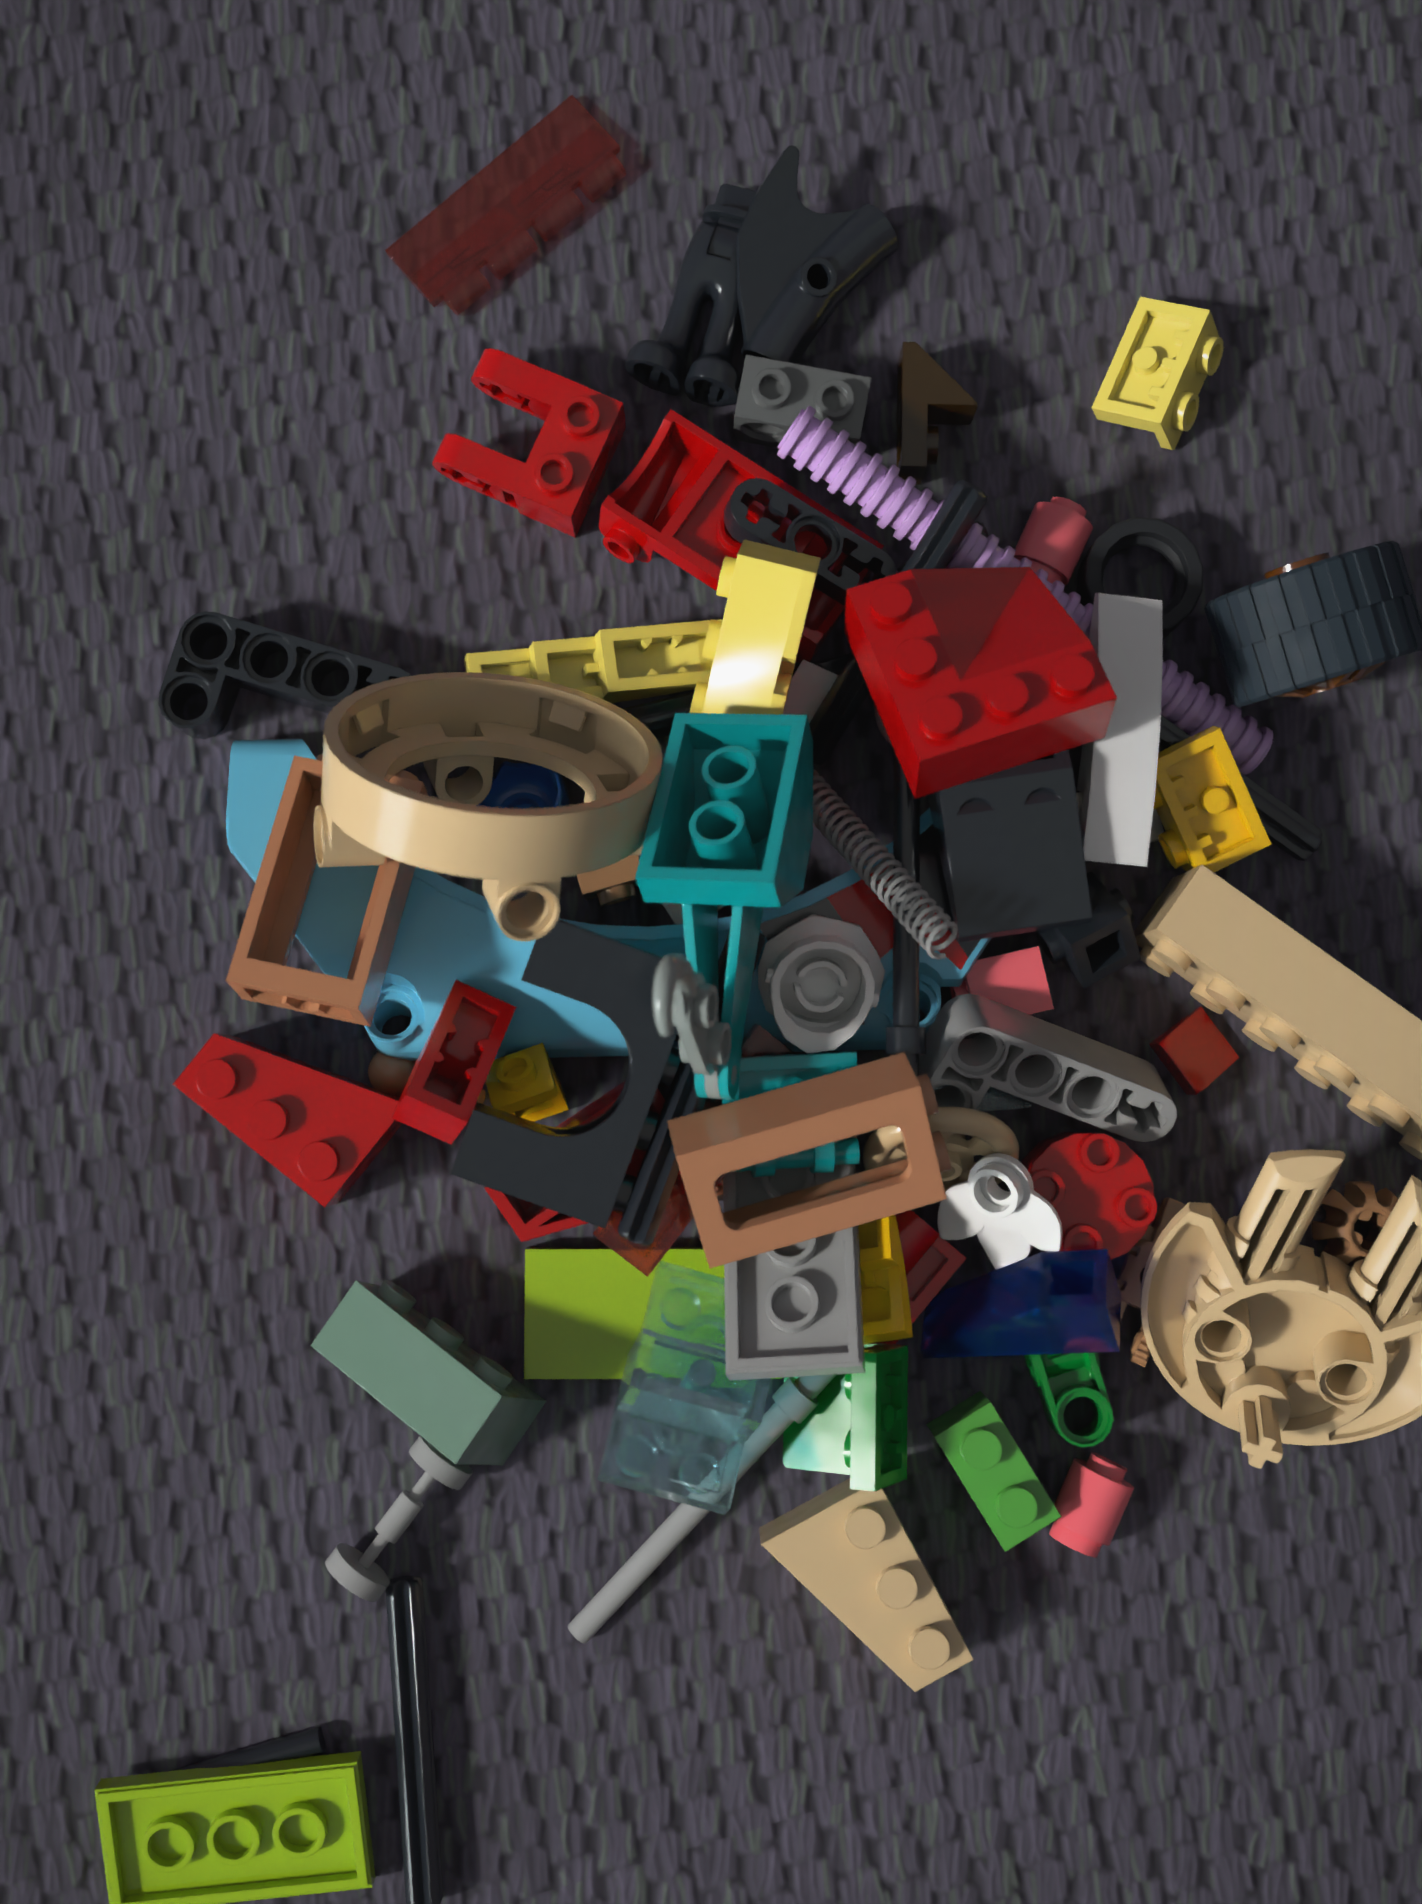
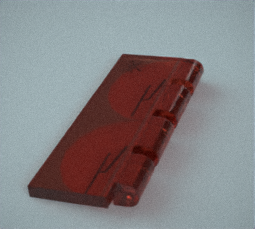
(493, 210)

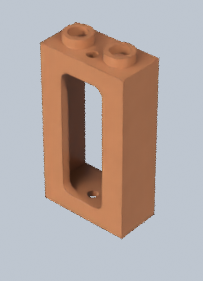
(274, 911)
(798, 1120)

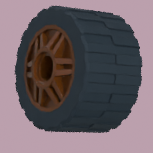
(1316, 624)

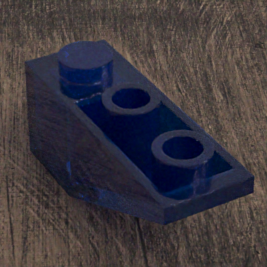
(1029, 1308)

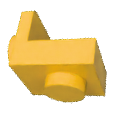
(526, 1085)

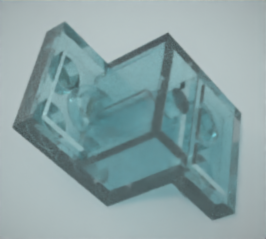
(676, 1411)

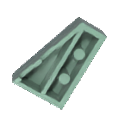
(427, 1375)

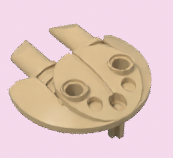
(1304, 1338)

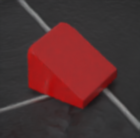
(1194, 1051)

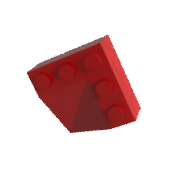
(975, 671)

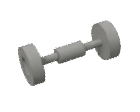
(358, 1570)

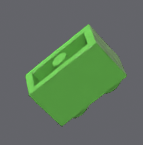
(993, 1470)

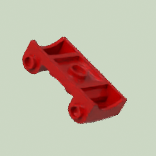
(677, 509)

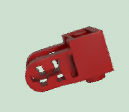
(566, 457)

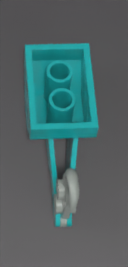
(724, 831)

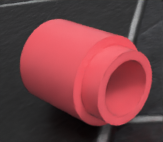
(1055, 538)
(1091, 1504)

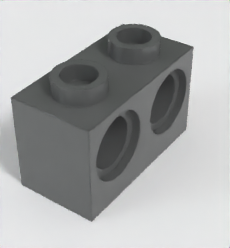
(777, 391)

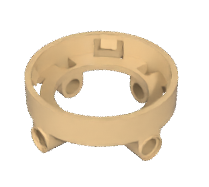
(468, 722)

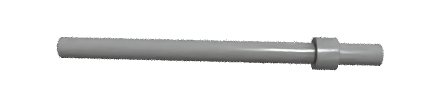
(792, 1403)

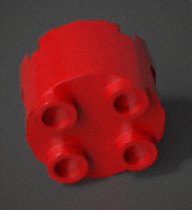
(1095, 1188)

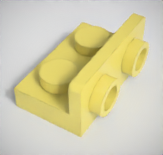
(1160, 369)

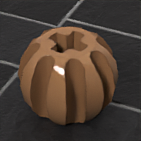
(1343, 1212)

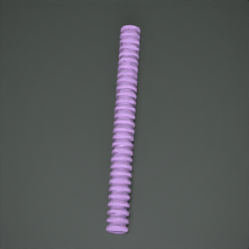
(912, 511)

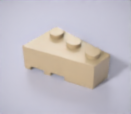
(870, 1576)

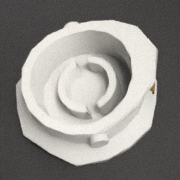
(820, 981)

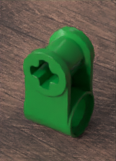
(1064, 1378)

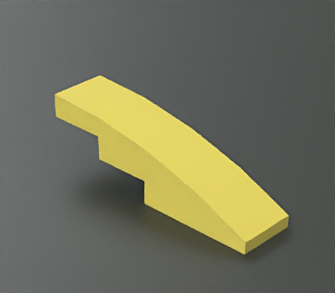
(613, 663)

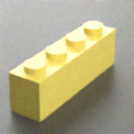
(759, 630)

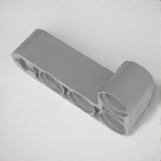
(1119, 1095)

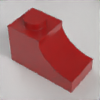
(454, 1063)

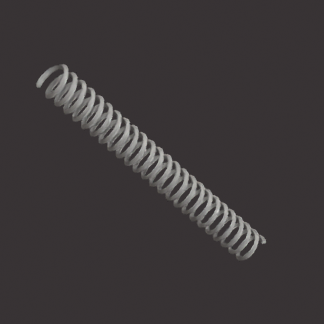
(864, 874)

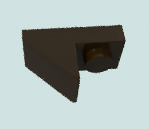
(925, 397)

